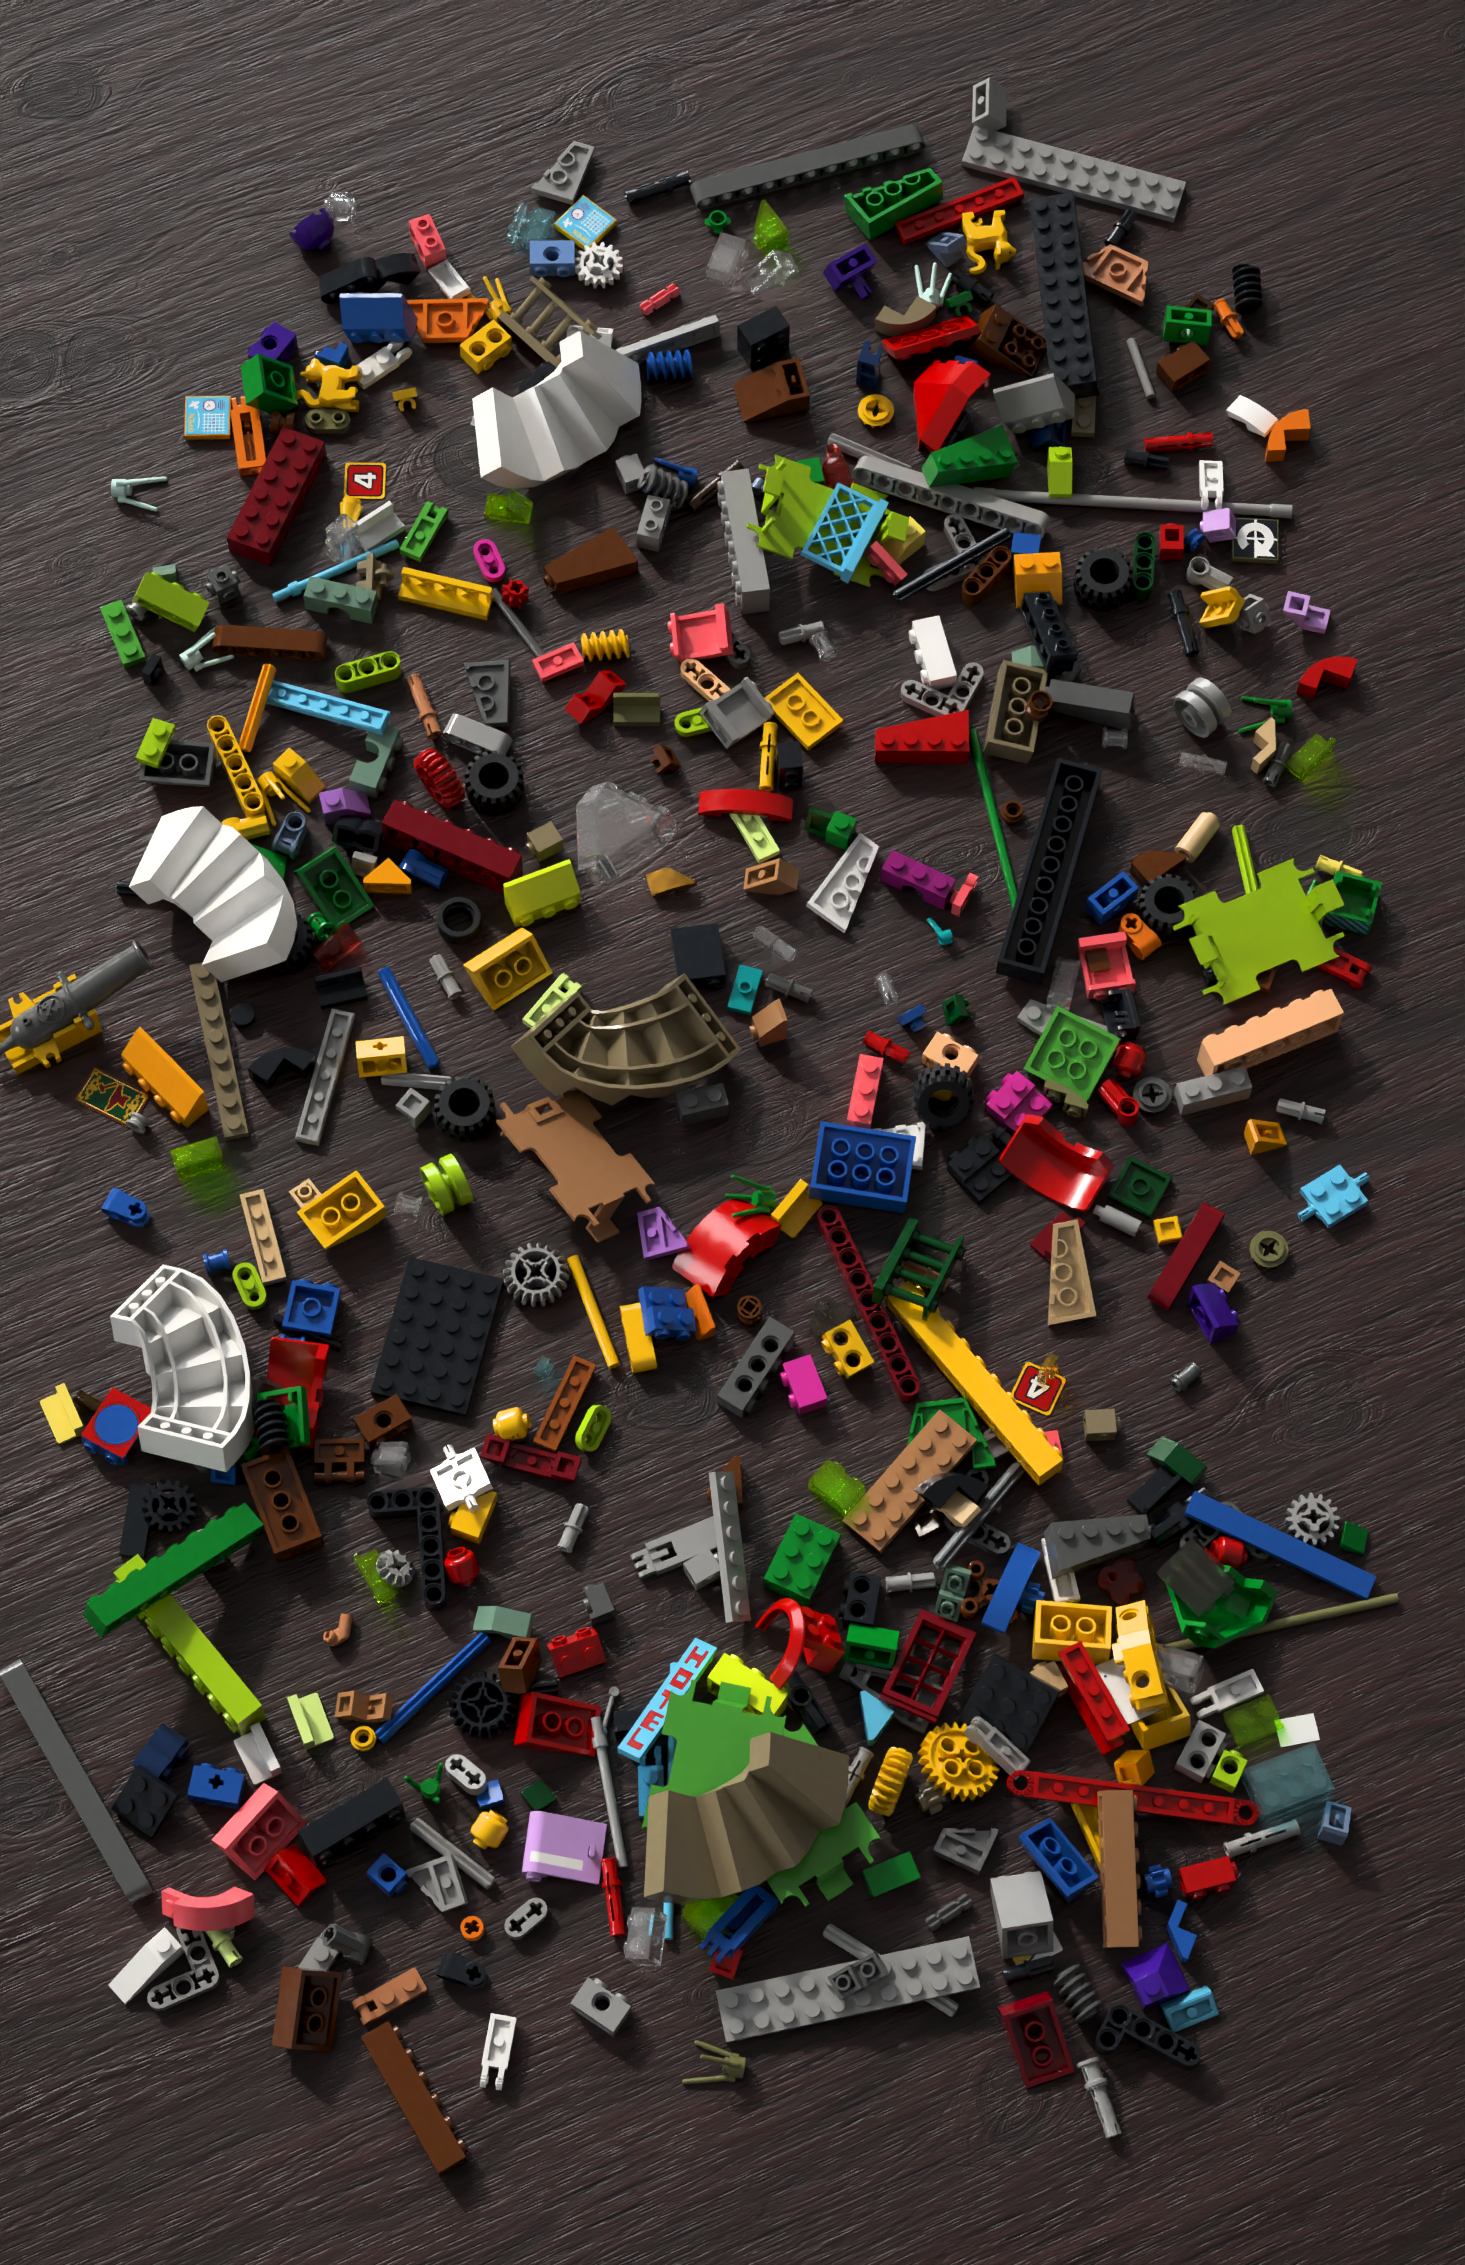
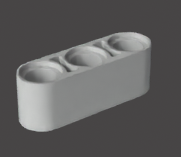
(475, 736)

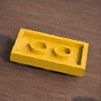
(803, 711)

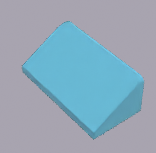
(1189, 2009)

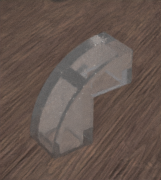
(1062, 984)

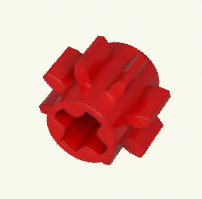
(515, 593)

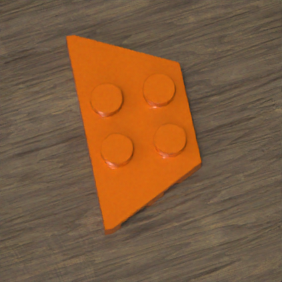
(448, 318)

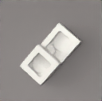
(1256, 417)

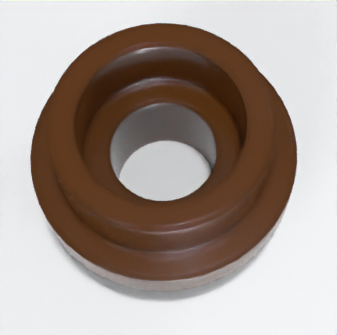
(1012, 806)

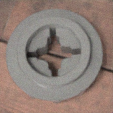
(393, 1576)

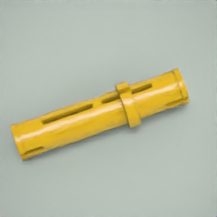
(769, 732)

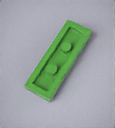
(122, 634)

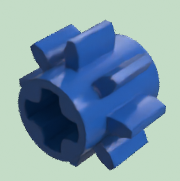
(1029, 1596)
(1157, 1880)

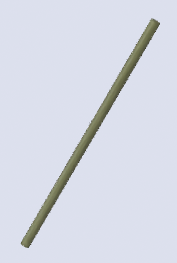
(1308, 1617)

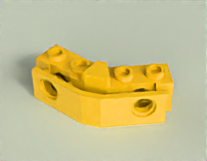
(1139, 1654)

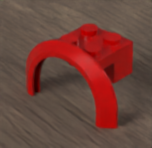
(810, 1633)

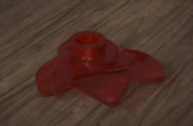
(1125, 1580)

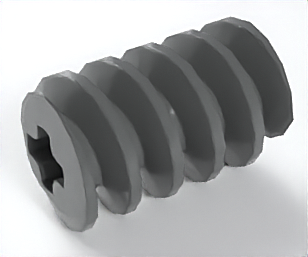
(664, 484)
(1077, 1994)

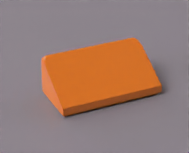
(703, 1319)

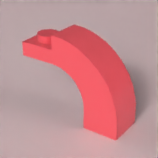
(208, 1913)

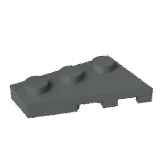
(492, 690)

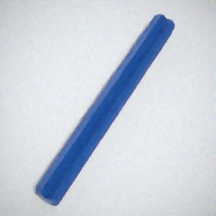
(408, 1018)

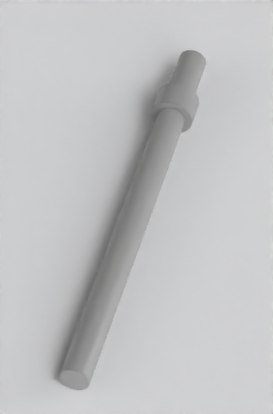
(600, 1743)

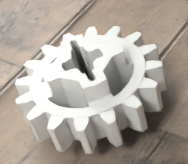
(598, 265)

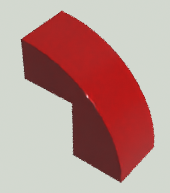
(1331, 670)
(597, 697)

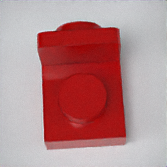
(728, 1966)

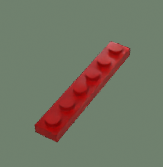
(951, 212)

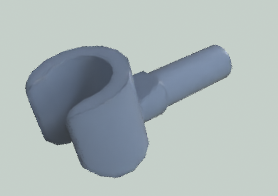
(757, 486)

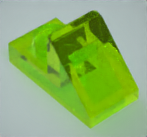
(509, 508)

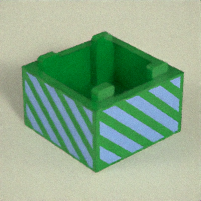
(1359, 901)

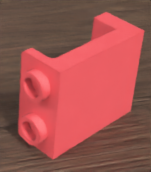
(701, 634)
(1116, 978)

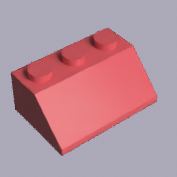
(259, 1831)

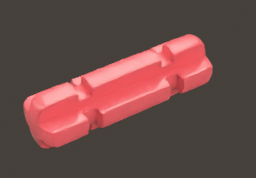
(659, 299)

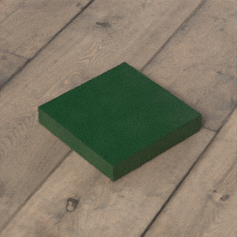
(1139, 1187)

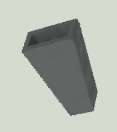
(1093, 703)

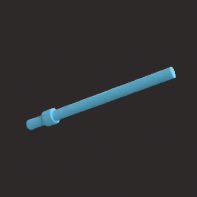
(295, 588)

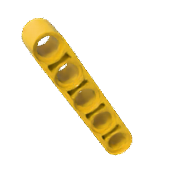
(234, 758)

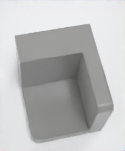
(414, 1107)

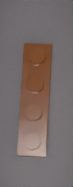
(564, 1404)

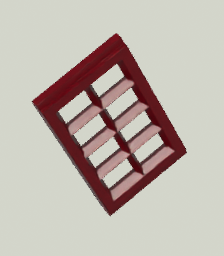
(910, 1704)

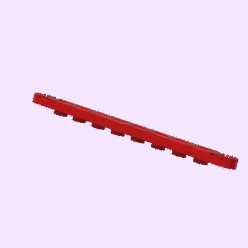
(1149, 1799)

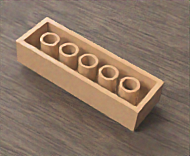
(1271, 1034)

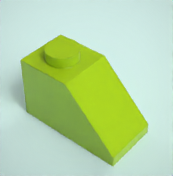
(1059, 472)

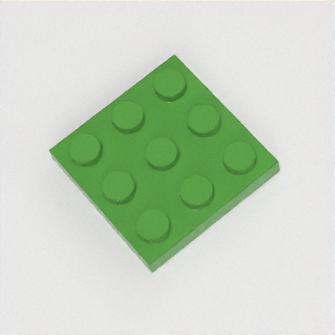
(1072, 1053)

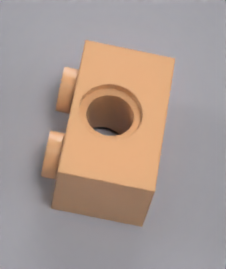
(945, 1044)

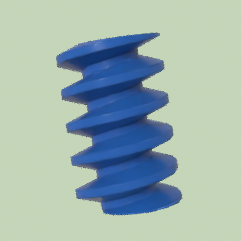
(669, 364)

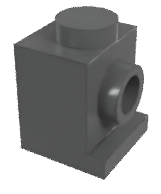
(597, 1603)

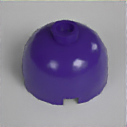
(314, 231)

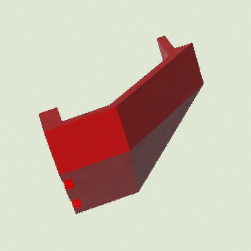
(941, 397)

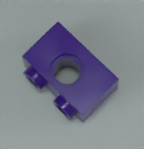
(275, 337)

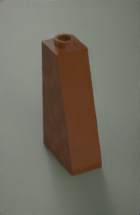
(591, 563)

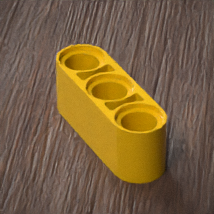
(639, 1346)

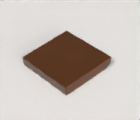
(1098, 960)

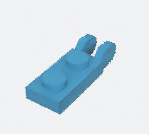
(649, 1775)

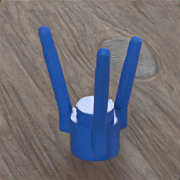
(685, 473)

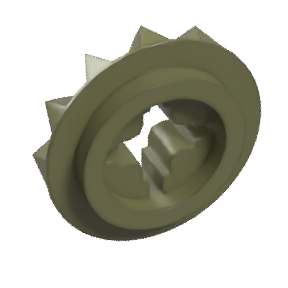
(1266, 1239)

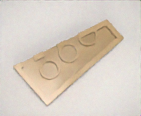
(1069, 1279)

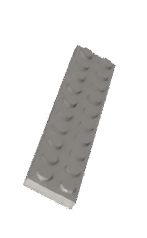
(1074, 173)
(810, 1998)

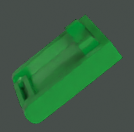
(296, 1413)

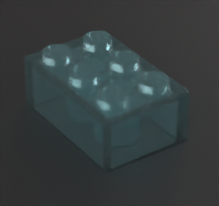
(1287, 1782)

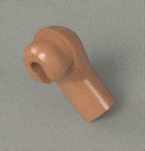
(341, 1633)

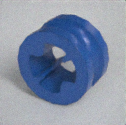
(1194, 539)

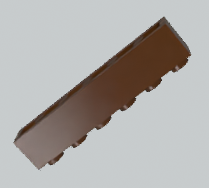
(414, 2099)

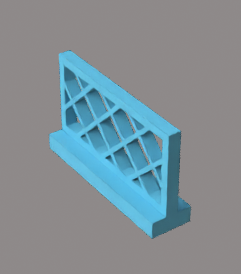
(863, 534)

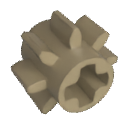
(929, 1798)

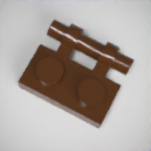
(339, 1452)

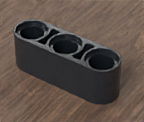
(348, 279)

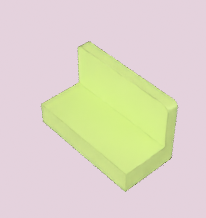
(310, 1720)

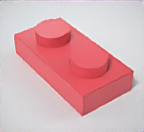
(890, 568)
(557, 662)

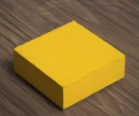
(1167, 1230)

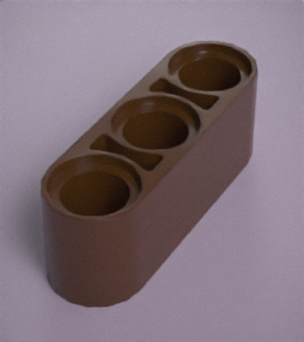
(990, 567)

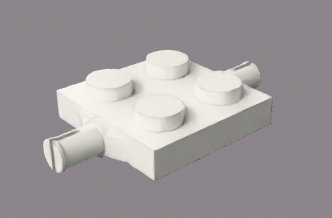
(461, 1478)

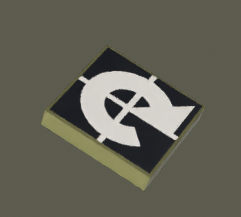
(1255, 541)

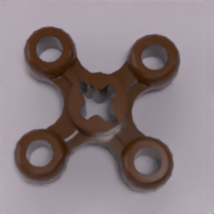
(982, 1599)

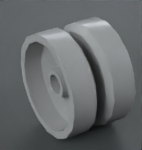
(1201, 707)

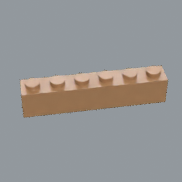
(1118, 1868)

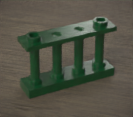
(903, 1252)

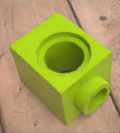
(1223, 1779)

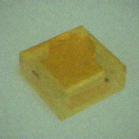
(1048, 1369)

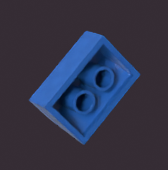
(377, 318)
(1058, 1859)

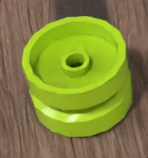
(446, 1184)

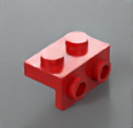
(576, 1651)

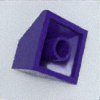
(1155, 1977)

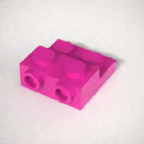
(1016, 1100)

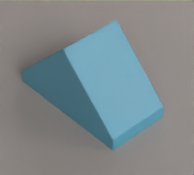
(875, 1716)

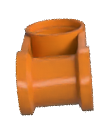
(1141, 938)

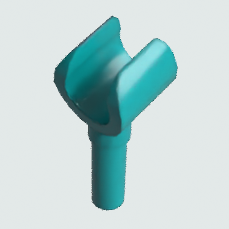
(944, 937)

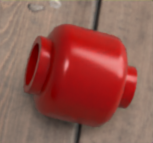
(1129, 1060)
(1229, 1551)
(461, 1566)

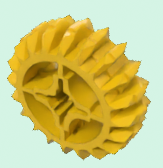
(890, 1781)

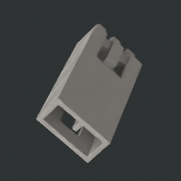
(686, 1542)

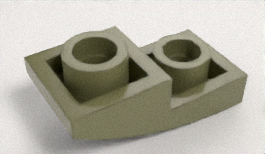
(1073, 1103)

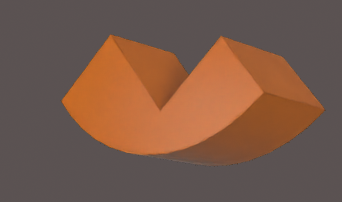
(1290, 428)

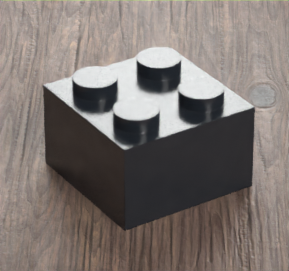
(763, 337)

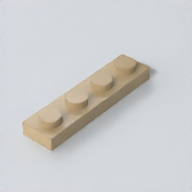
(263, 1237)

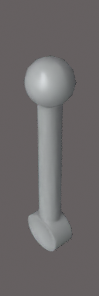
(613, 1692)

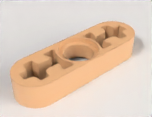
(703, 674)

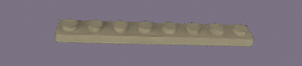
(219, 1053)

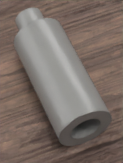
(1118, 1219)

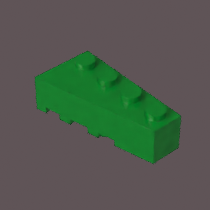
(881, 207)
(971, 460)

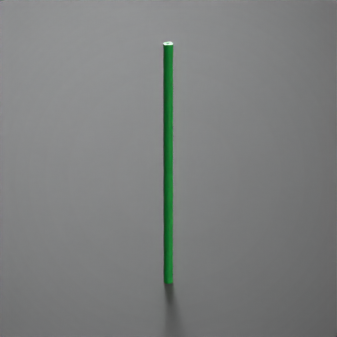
(993, 816)

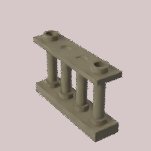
(529, 334)

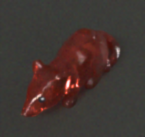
(835, 468)

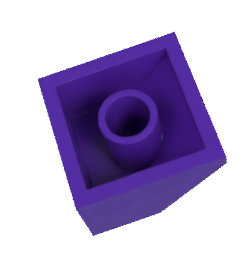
(1212, 1312)

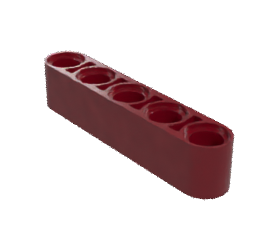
(1186, 1256)

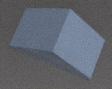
(1335, 1823)

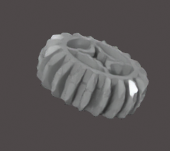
(546, 1260)

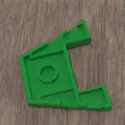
(961, 1413)

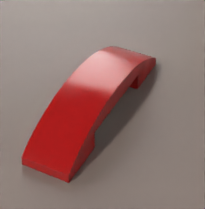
(745, 802)

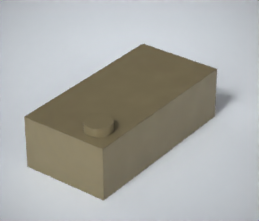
(1009, 729)

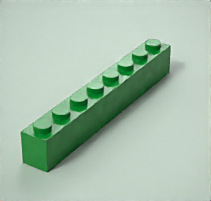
(172, 1570)

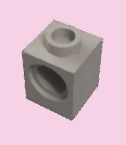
(629, 471)
(702, 1569)

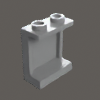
(737, 712)

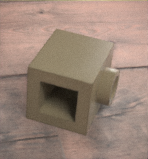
(544, 842)

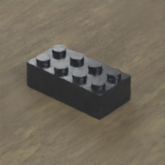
(351, 1823)

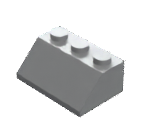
(1035, 403)

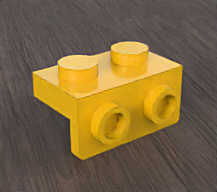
(1222, 606)

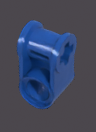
(123, 1206)

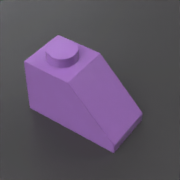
(343, 802)

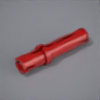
(1186, 441)
(613, 1897)

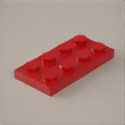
(929, 337)

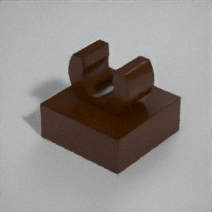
(667, 759)

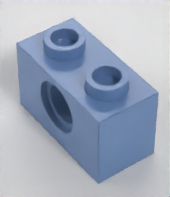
(543, 251)

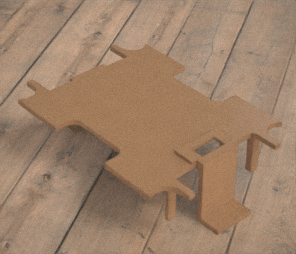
(577, 1157)

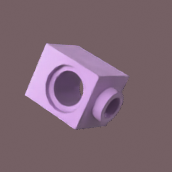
(1218, 525)

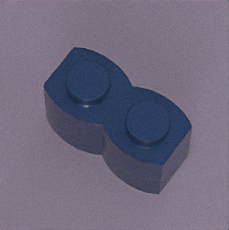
(162, 1752)

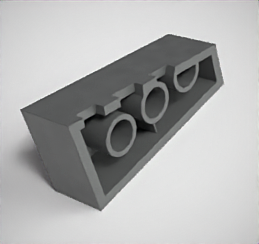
(1091, 1541)

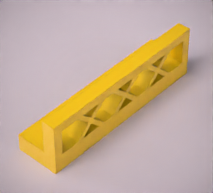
(444, 593)

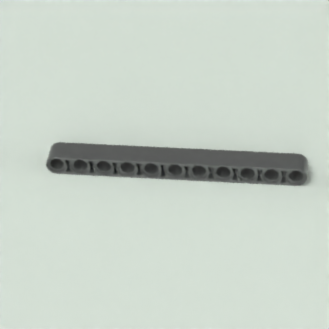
(807, 166)
(75, 1782)

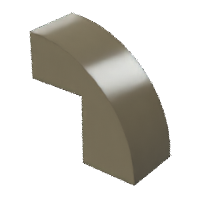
(917, 316)

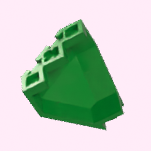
(1233, 1616)

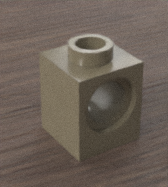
(1100, 1424)

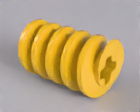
(605, 645)

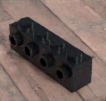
(1048, 631)

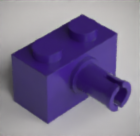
(850, 270)

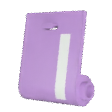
(560, 1848)

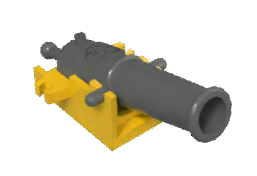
(66, 1012)

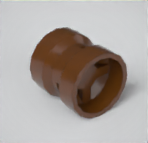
(280, 420)
(1040, 700)
(749, 1316)

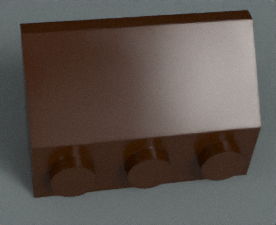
(307, 2009)

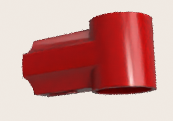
(1118, 1101)

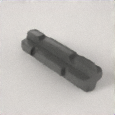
(948, 1912)

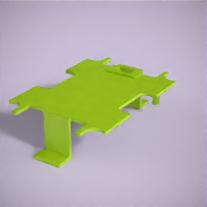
(800, 508)
(1261, 929)

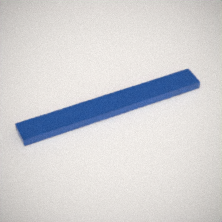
(1280, 1545)

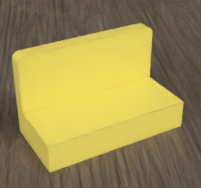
(62, 1415)

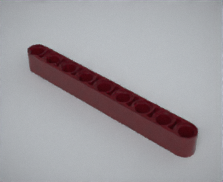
(868, 1314)

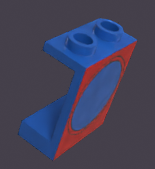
(115, 1427)

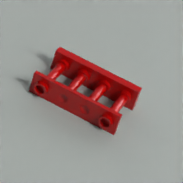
(1092, 1698)

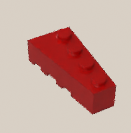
(925, 741)

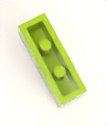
(171, 601)

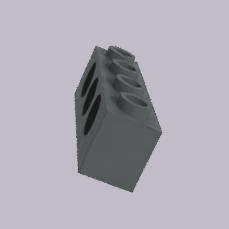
(770, 1334)

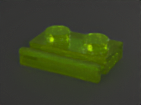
(1253, 1720)

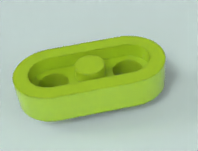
(694, 720)
(249, 1287)
(593, 1429)

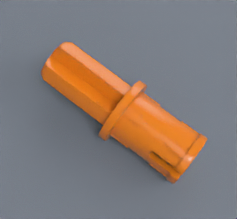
(1228, 318)

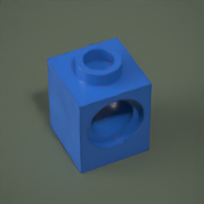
(379, 1868)

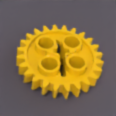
(958, 1762)

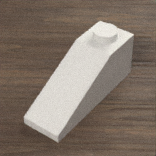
(146, 1965)

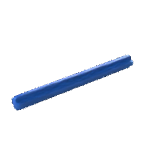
(432, 1687)

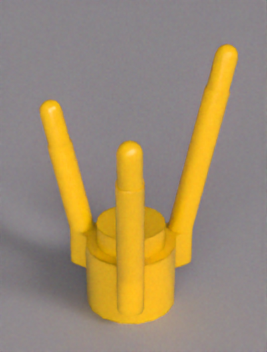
(497, 304)
(271, 786)

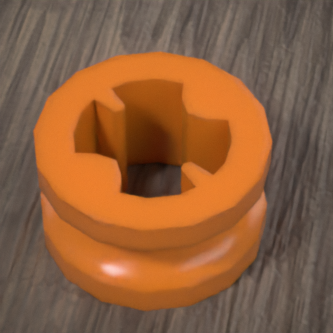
(474, 1935)

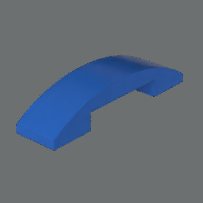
(1010, 1588)

